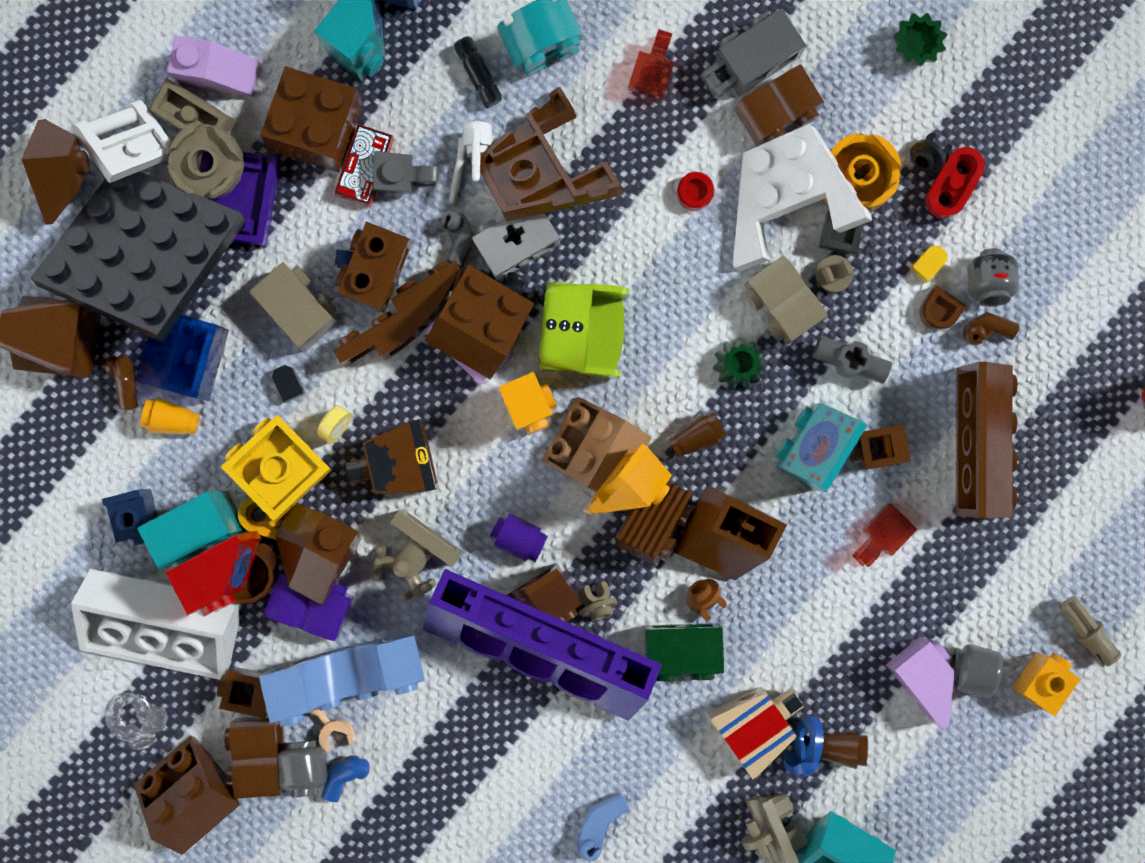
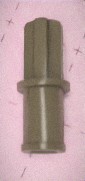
(1090, 632)

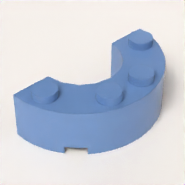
(340, 674)

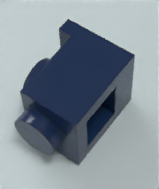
(140, 505)

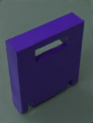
(252, 196)

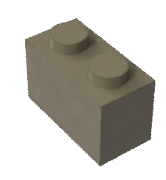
(294, 306)

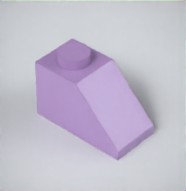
(212, 67)
(927, 678)

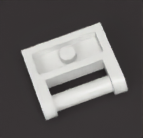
(126, 151)

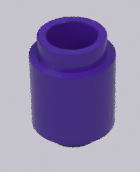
(518, 538)

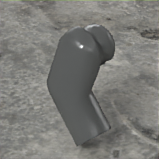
(461, 235)

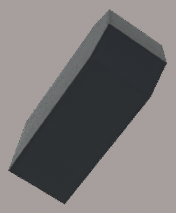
(288, 383)

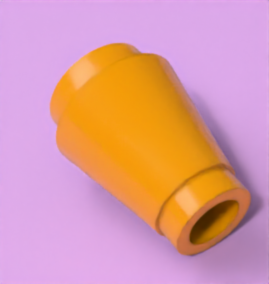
(168, 418)

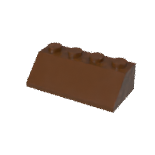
(985, 440)

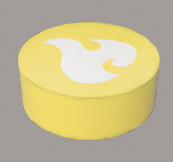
(334, 424)

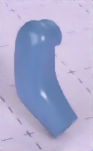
(596, 823)

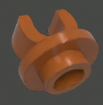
(703, 595)

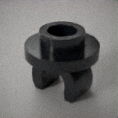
(928, 155)

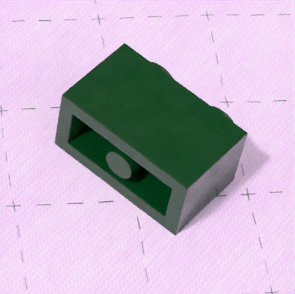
(686, 650)

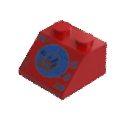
(216, 575)

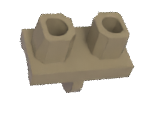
(767, 831)

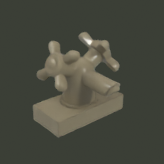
(414, 555)

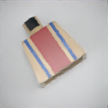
(756, 726)

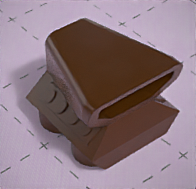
(50, 336)

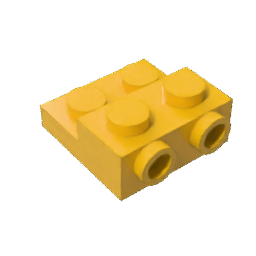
(275, 467)

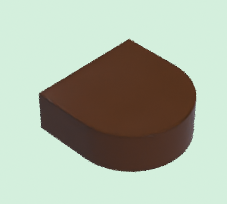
(940, 309)

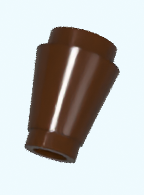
(698, 434)
(845, 749)

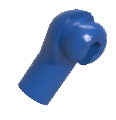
(343, 772)

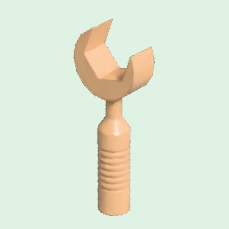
(337, 725)

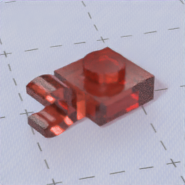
(652, 70)
(886, 532)

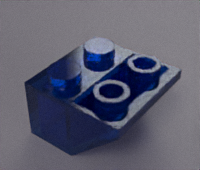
(185, 359)

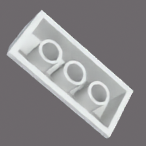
(149, 625)

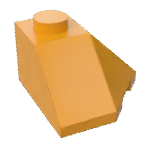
(632, 484)

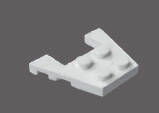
(784, 178)

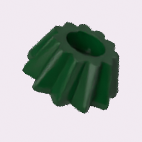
(919, 39)
(739, 364)

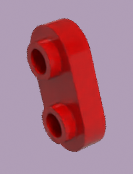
(954, 185)

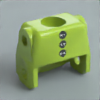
(582, 329)

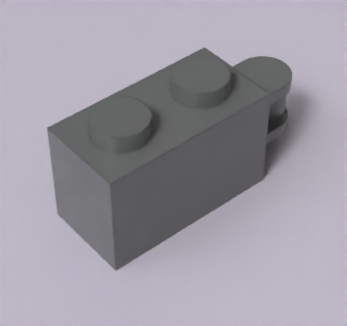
(754, 54)

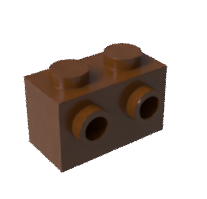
(373, 266)

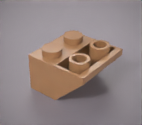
(592, 443)

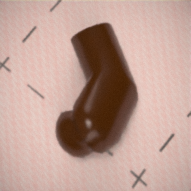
(987, 325)
(123, 372)

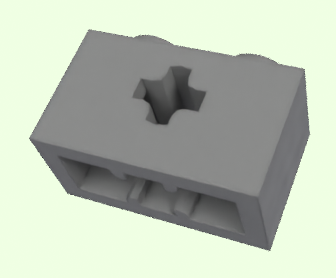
(505, 257)

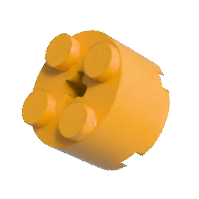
(877, 162)

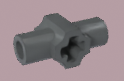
(868, 367)

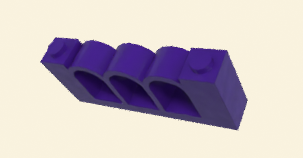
(540, 645)

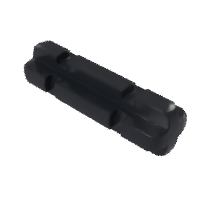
(478, 71)

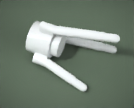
(475, 141)

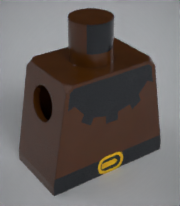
(397, 461)

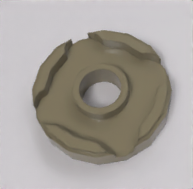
(226, 167)

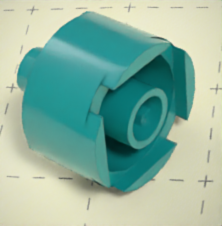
(541, 33)

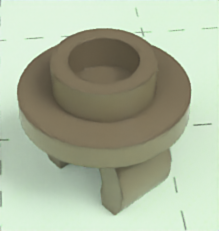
(834, 273)
(597, 607)

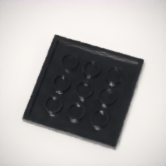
(139, 252)

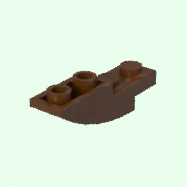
(417, 308)

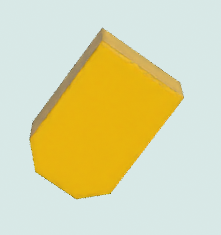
(929, 263)

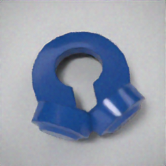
(803, 761)

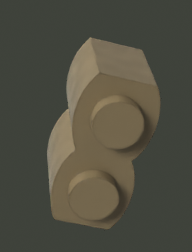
(784, 300)

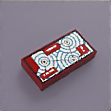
(357, 171)

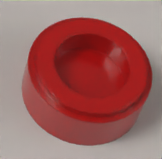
(695, 191)

